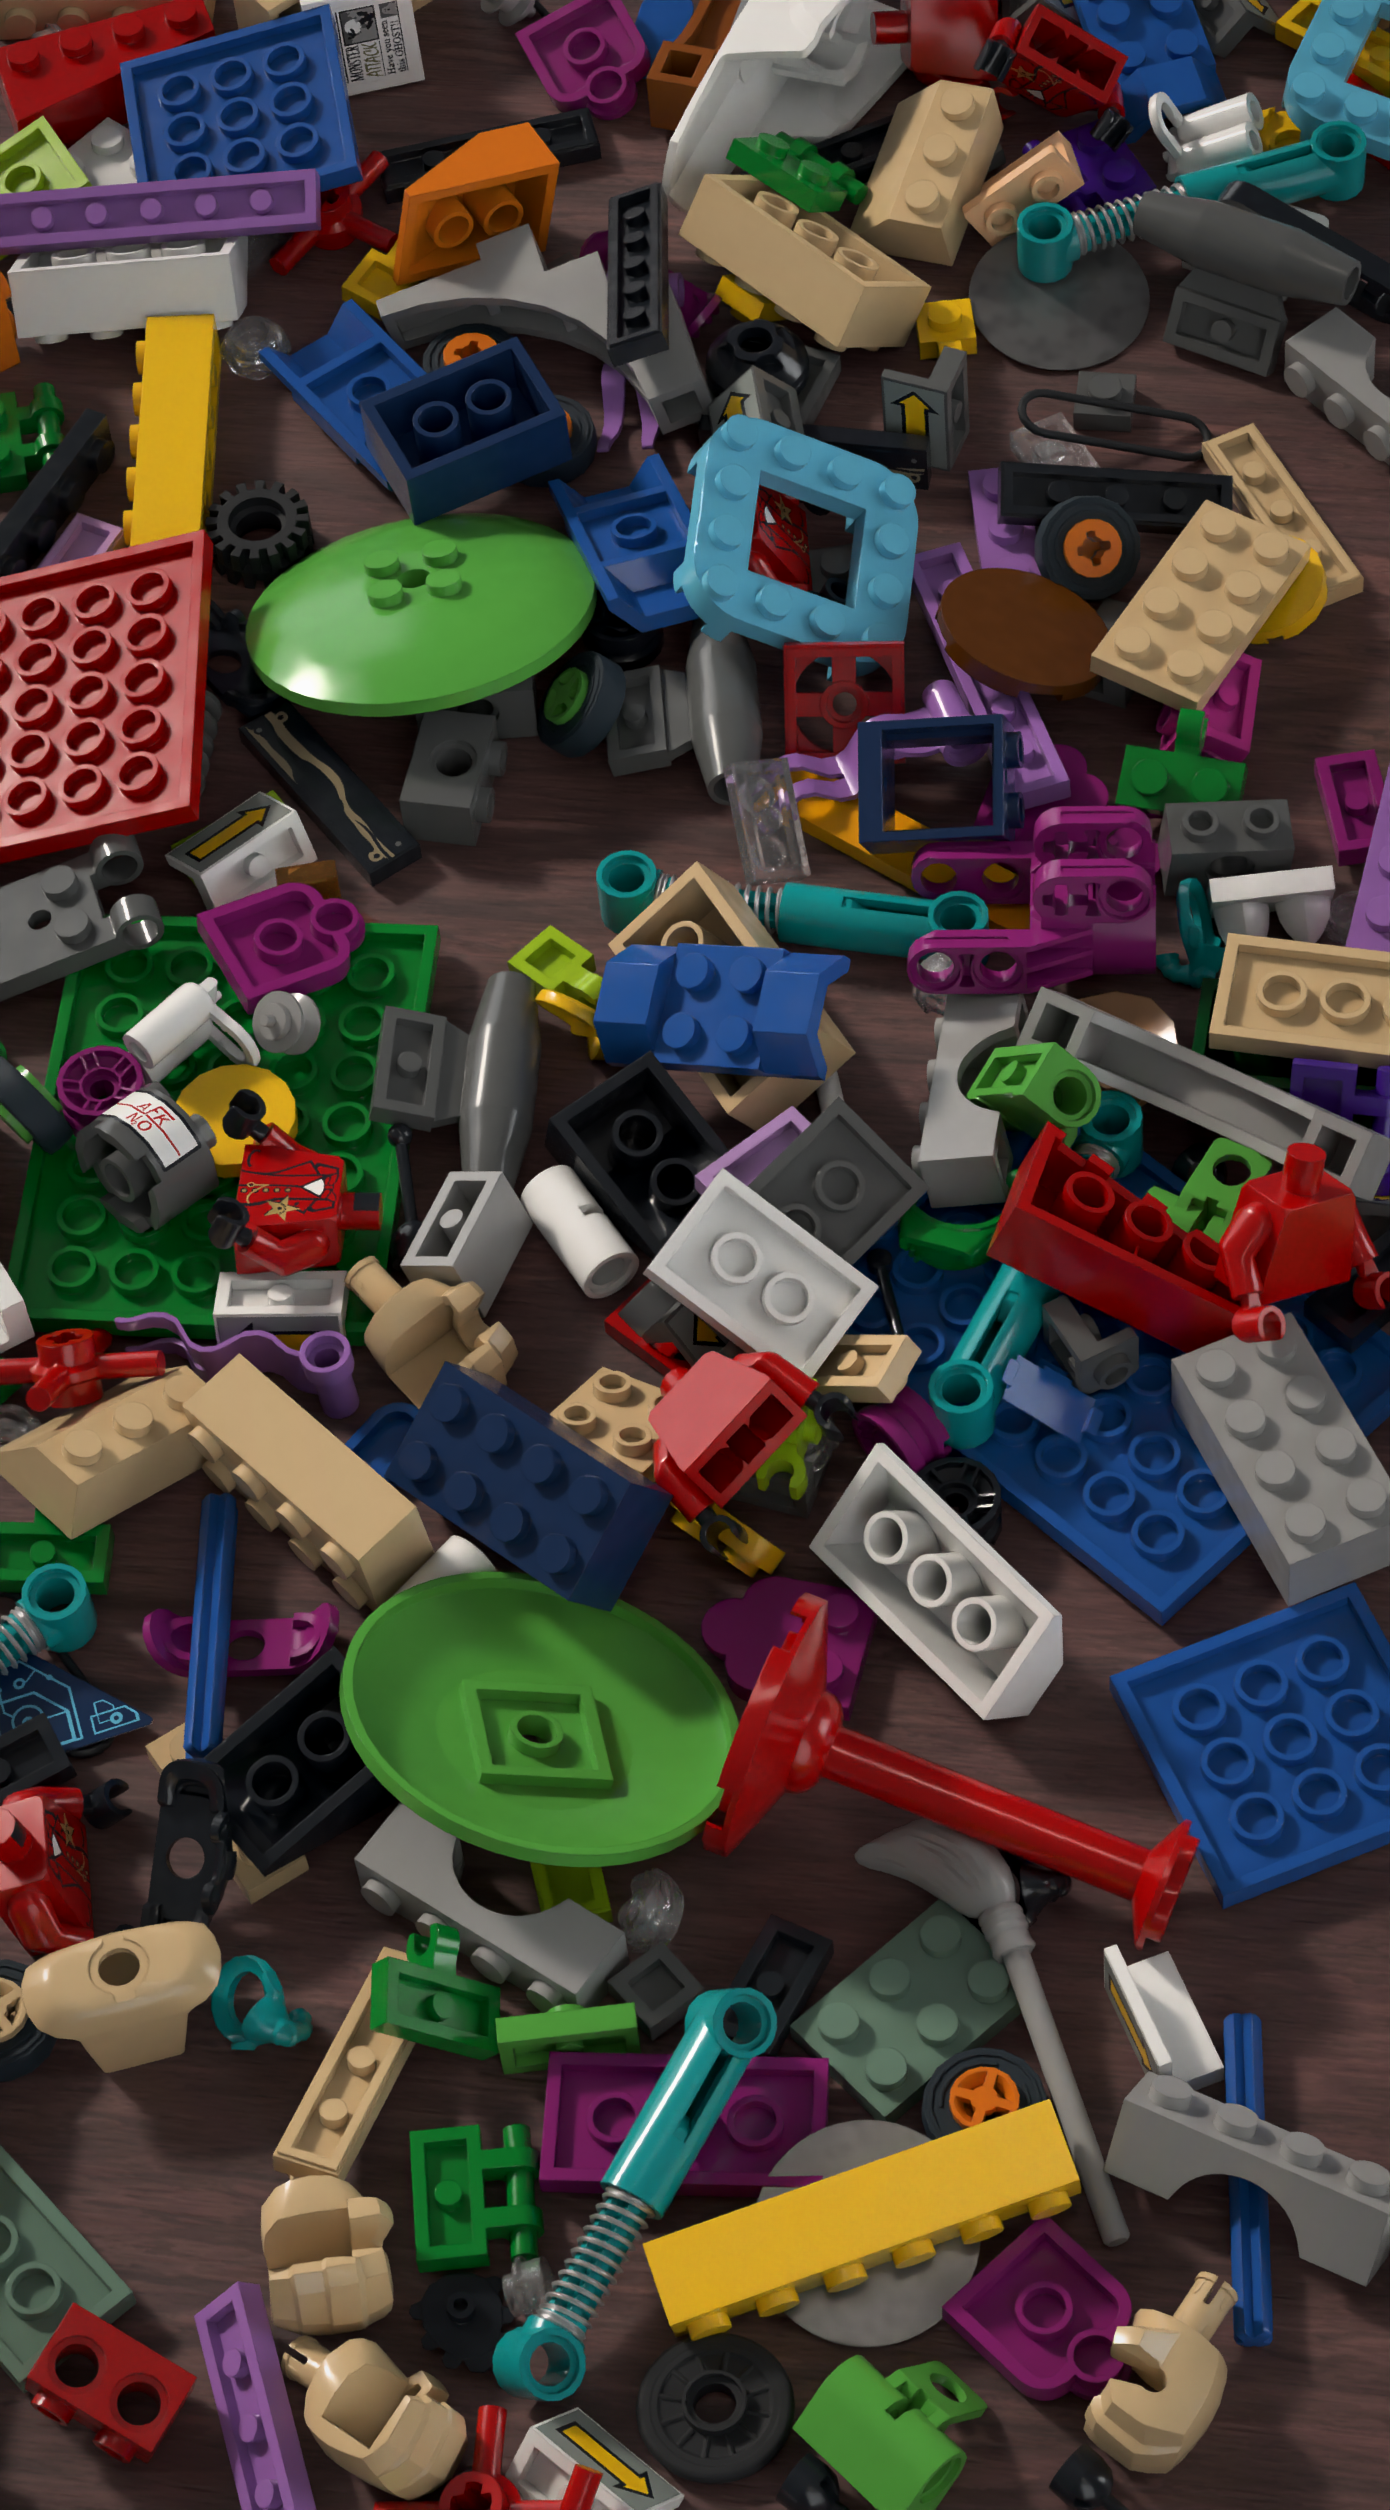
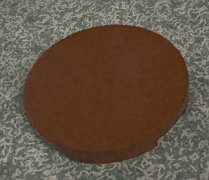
(1020, 633)

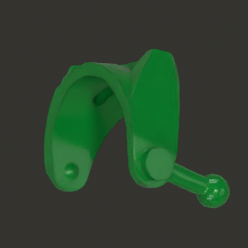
(947, 1244)

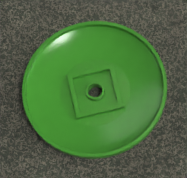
(420, 615)
(615, 1698)

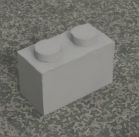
(470, 1234)

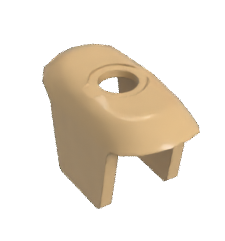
(125, 1991)

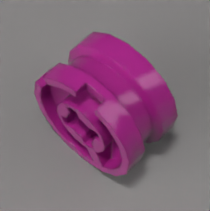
(95, 1074)
(905, 1427)

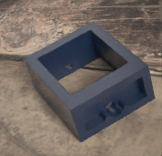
(877, 778)

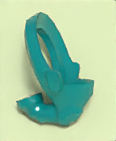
(1197, 937)
(267, 2019)

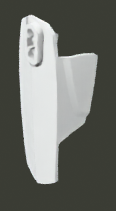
(779, 70)

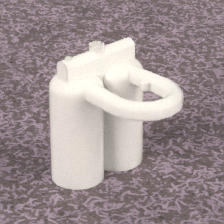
(1207, 135)
(182, 1026)

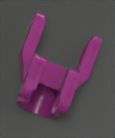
(1086, 905)

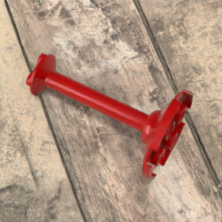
(797, 1736)

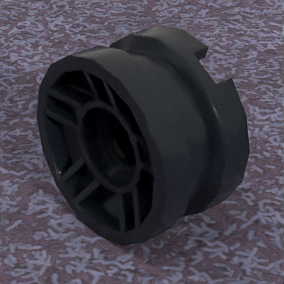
(619, 640)
(970, 1488)

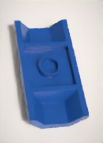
(1163, 51)
(341, 371)
(632, 544)
(717, 1008)

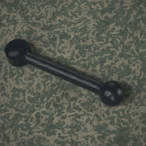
(880, 1264)

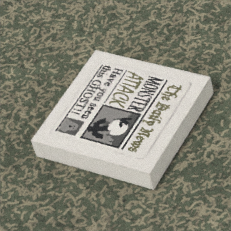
(375, 42)

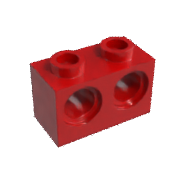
(121, 2368)

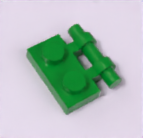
(797, 171)
(42, 417)
(451, 2196)

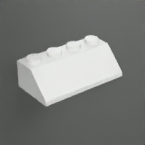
(123, 285)
(942, 1588)

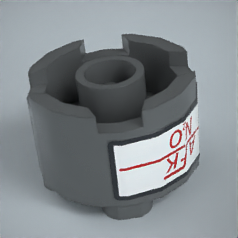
(149, 1158)

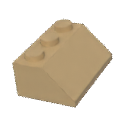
(929, 171)
(107, 1452)

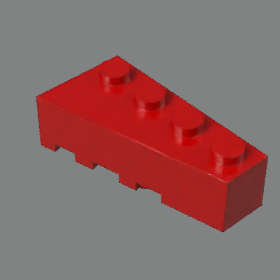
(77, 72)
(1110, 1247)

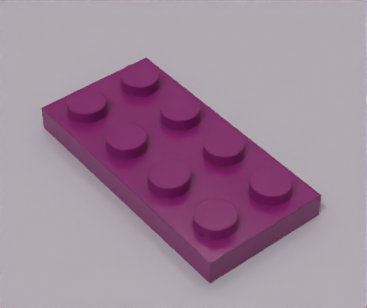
(599, 2095)

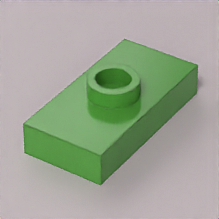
(528, 2038)

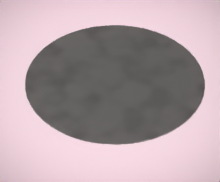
(1061, 322)
(892, 2301)

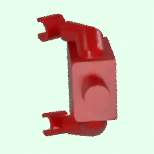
(941, 40)
(1293, 1238)

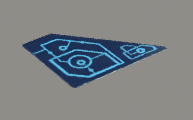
(73, 1707)

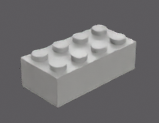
(1287, 1459)

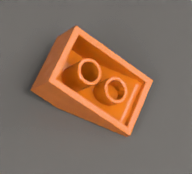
(473, 195)

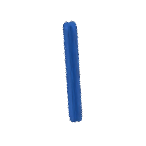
(211, 1625)
(1247, 2200)

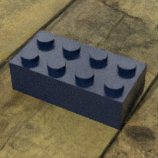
(528, 1486)

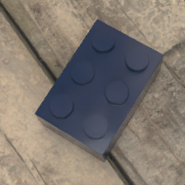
(466, 430)

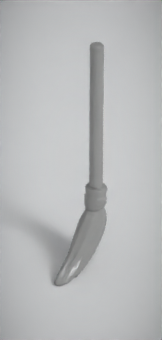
(981, 1886)

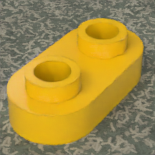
(746, 1557)

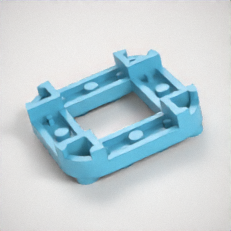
(1322, 65)
(720, 533)

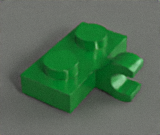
(1182, 776)
(36, 1544)
(430, 2003)

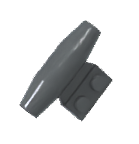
(1241, 270)
(704, 708)
(483, 1080)

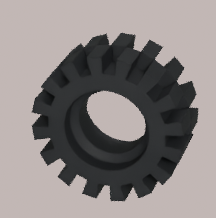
(254, 511)

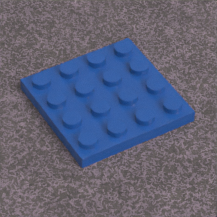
(245, 104)
(1272, 1741)

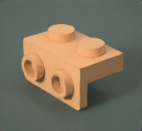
(1039, 176)

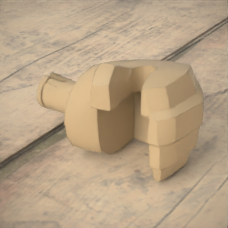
(425, 1326)
(326, 2256)
(1175, 2358)
(377, 2419)

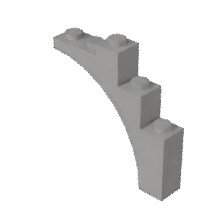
(560, 304)

